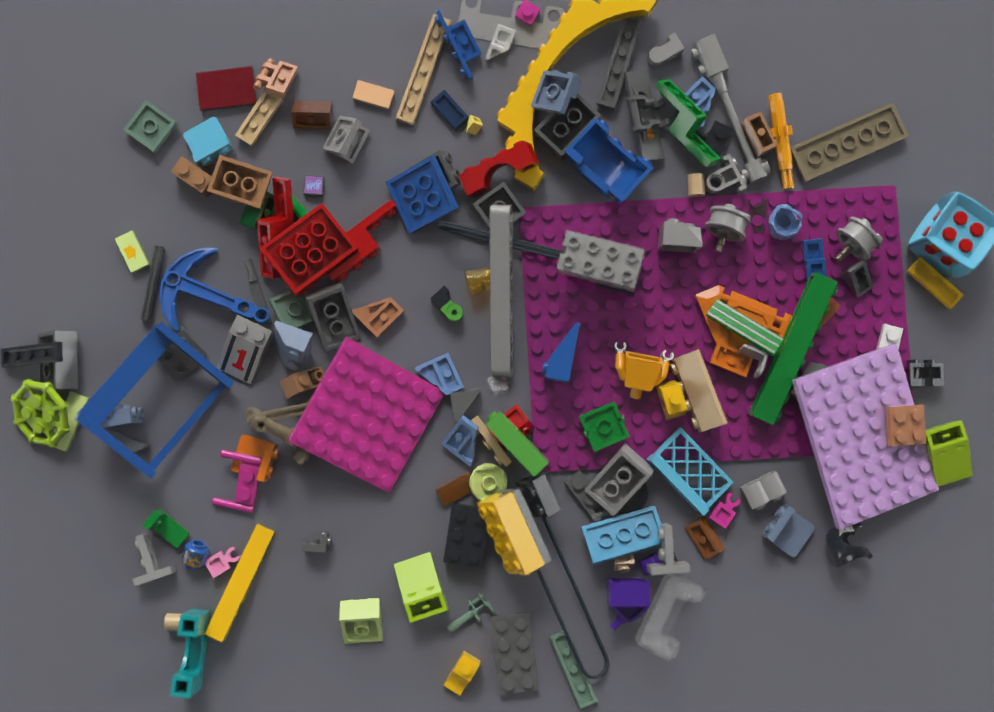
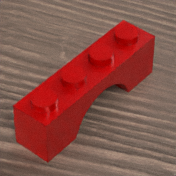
(477, 179)

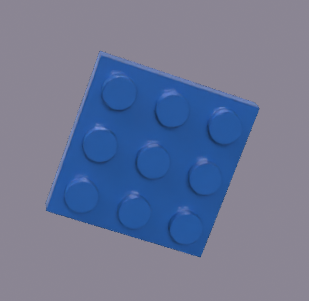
(422, 194)

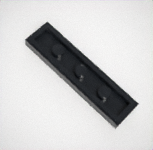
(31, 354)

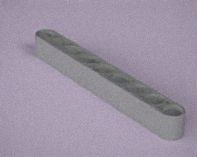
(501, 289)

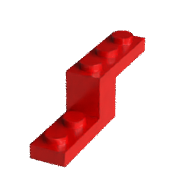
(274, 225)
(363, 240)

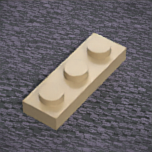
(258, 118)
(490, 442)

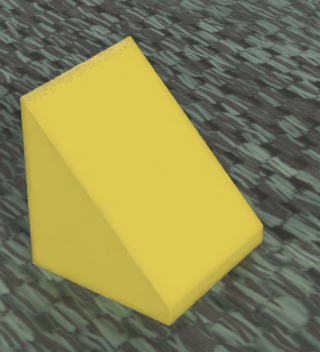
(474, 125)

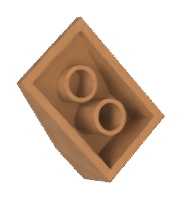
(239, 182)

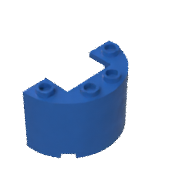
(606, 163)

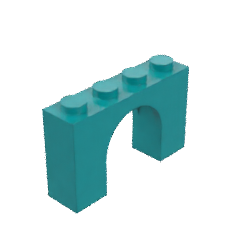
(190, 676)

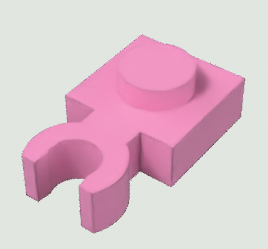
(220, 563)

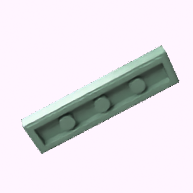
(578, 681)

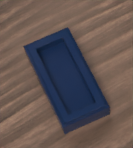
(449, 110)

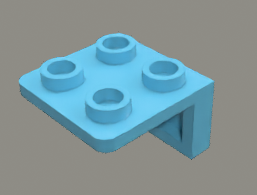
(207, 141)

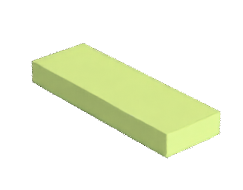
(75, 402)

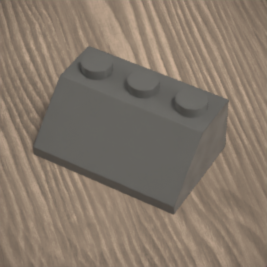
(65, 373)

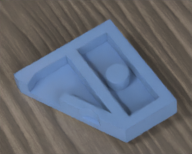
(702, 94)
(441, 373)
(462, 440)

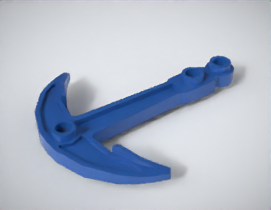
(187, 285)

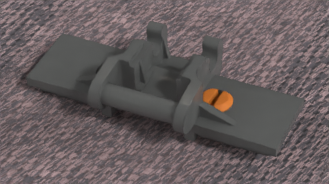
(645, 115)

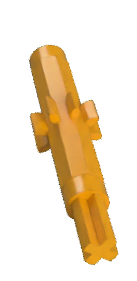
(781, 133)

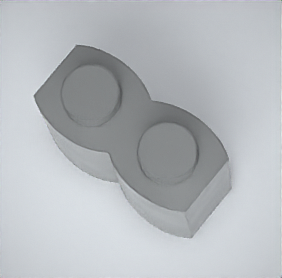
(763, 490)

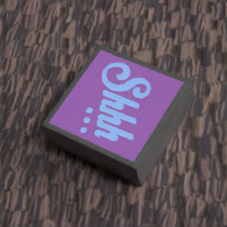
(313, 185)

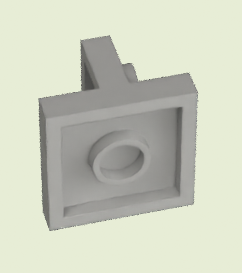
(346, 138)

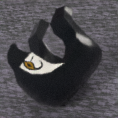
(840, 548)

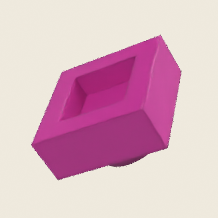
(527, 13)

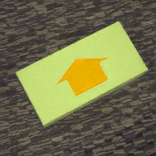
(132, 251)

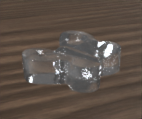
(498, 385)

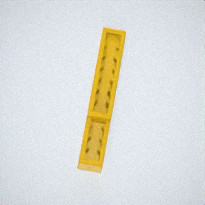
(239, 583)

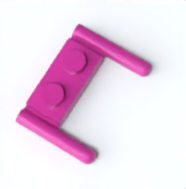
(246, 485)

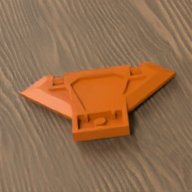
(728, 343)

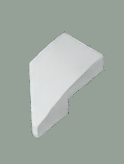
(501, 41)

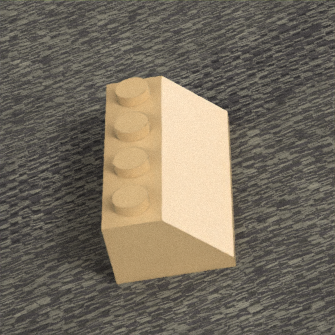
(698, 391)

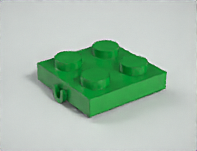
(604, 426)

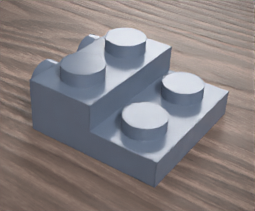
(556, 91)
(123, 416)

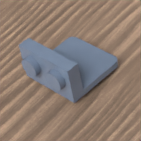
(788, 530)

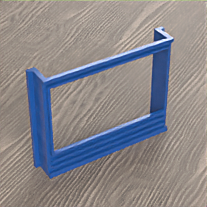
(126, 377)

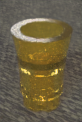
(477, 280)

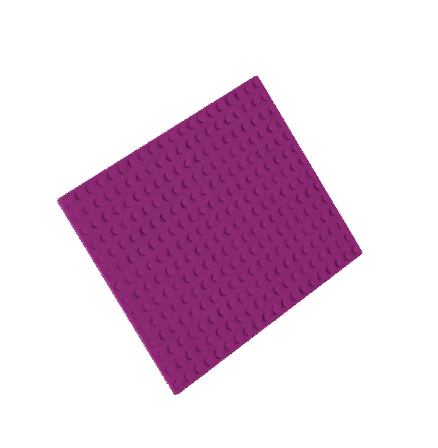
(670, 319)

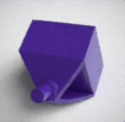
(627, 598)

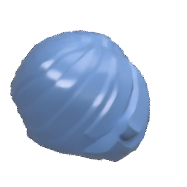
(784, 223)

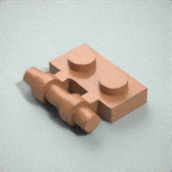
(281, 78)

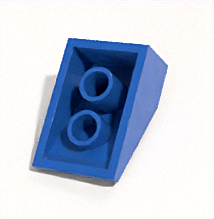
(560, 362)

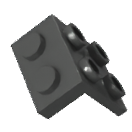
(177, 361)

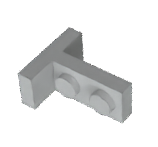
(666, 555)
(149, 561)

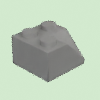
(679, 236)

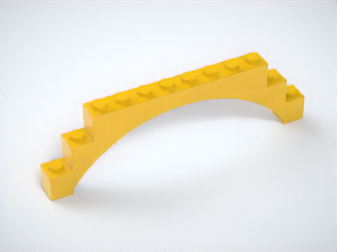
(579, 21)

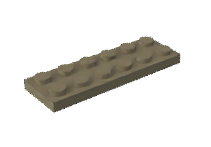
(848, 142)

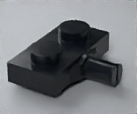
(716, 136)

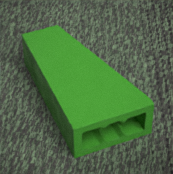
(516, 442)

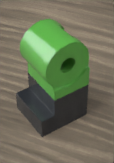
(448, 308)

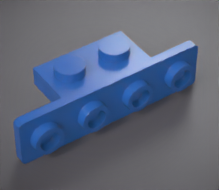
(462, 42)

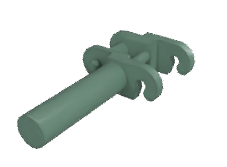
(471, 613)

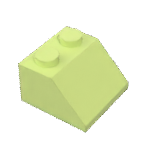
(361, 620)

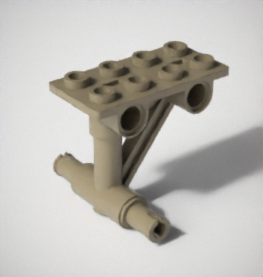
(266, 422)

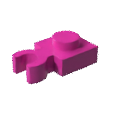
(723, 513)

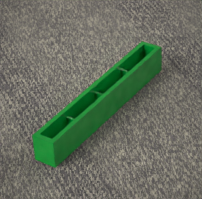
(796, 343)

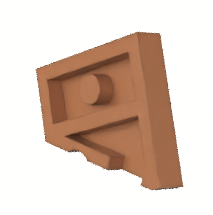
(378, 315)

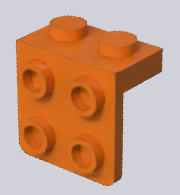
(260, 448)

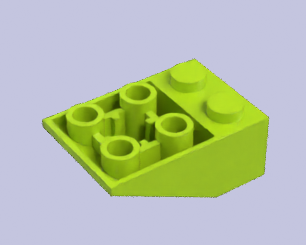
(949, 452)
(420, 587)

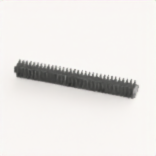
(153, 279)

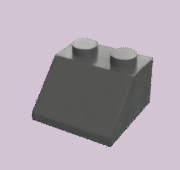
(498, 196)

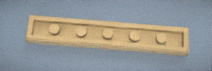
(422, 73)

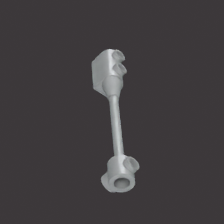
(714, 67)

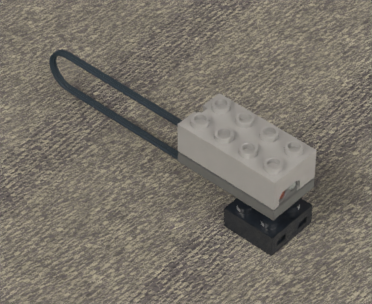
(584, 257)

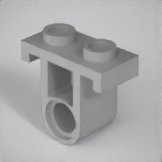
(726, 177)

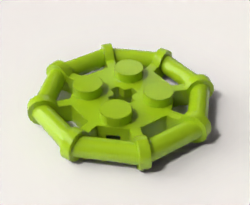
(49, 403)

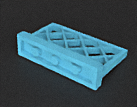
(678, 484)

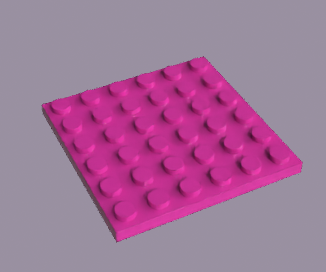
(366, 415)

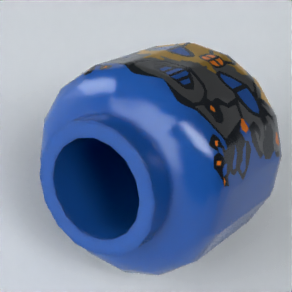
(195, 554)

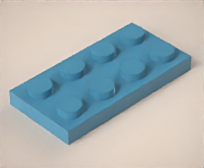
(622, 535)

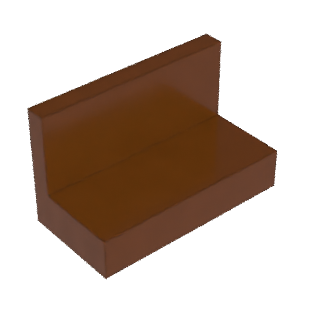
(311, 114)

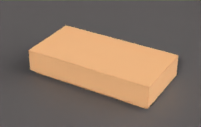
(373, 94)

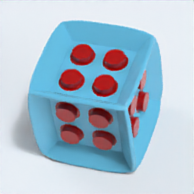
(954, 235)

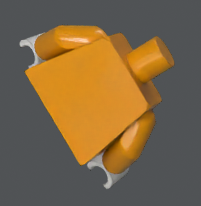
(641, 370)

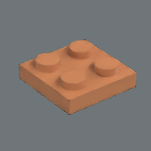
(905, 425)

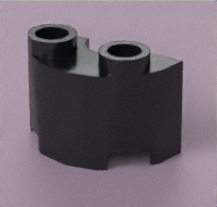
(925, 374)

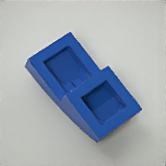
(813, 257)

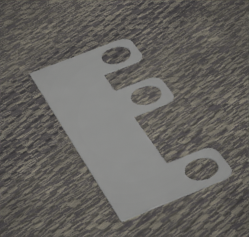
(484, 25)

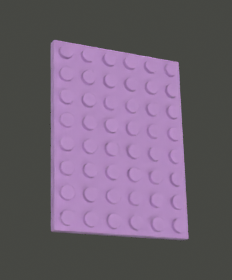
(849, 438)

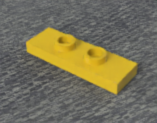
(935, 283)

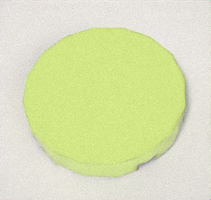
(487, 480)

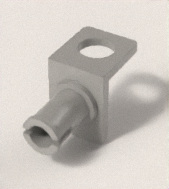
(755, 353)

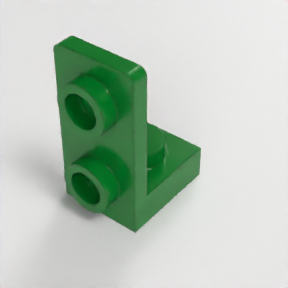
(166, 527)

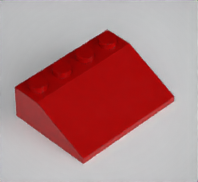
(309, 250)

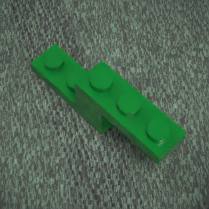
(687, 122)

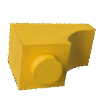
(462, 673)

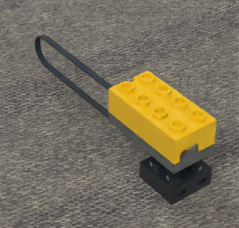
(519, 543)

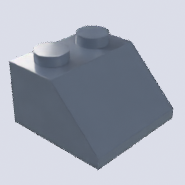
(292, 345)

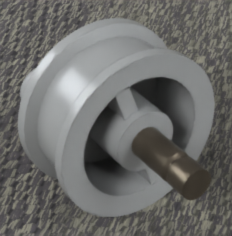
(727, 224)
(858, 239)

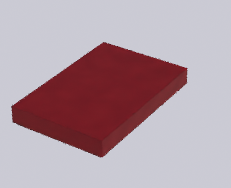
(226, 88)

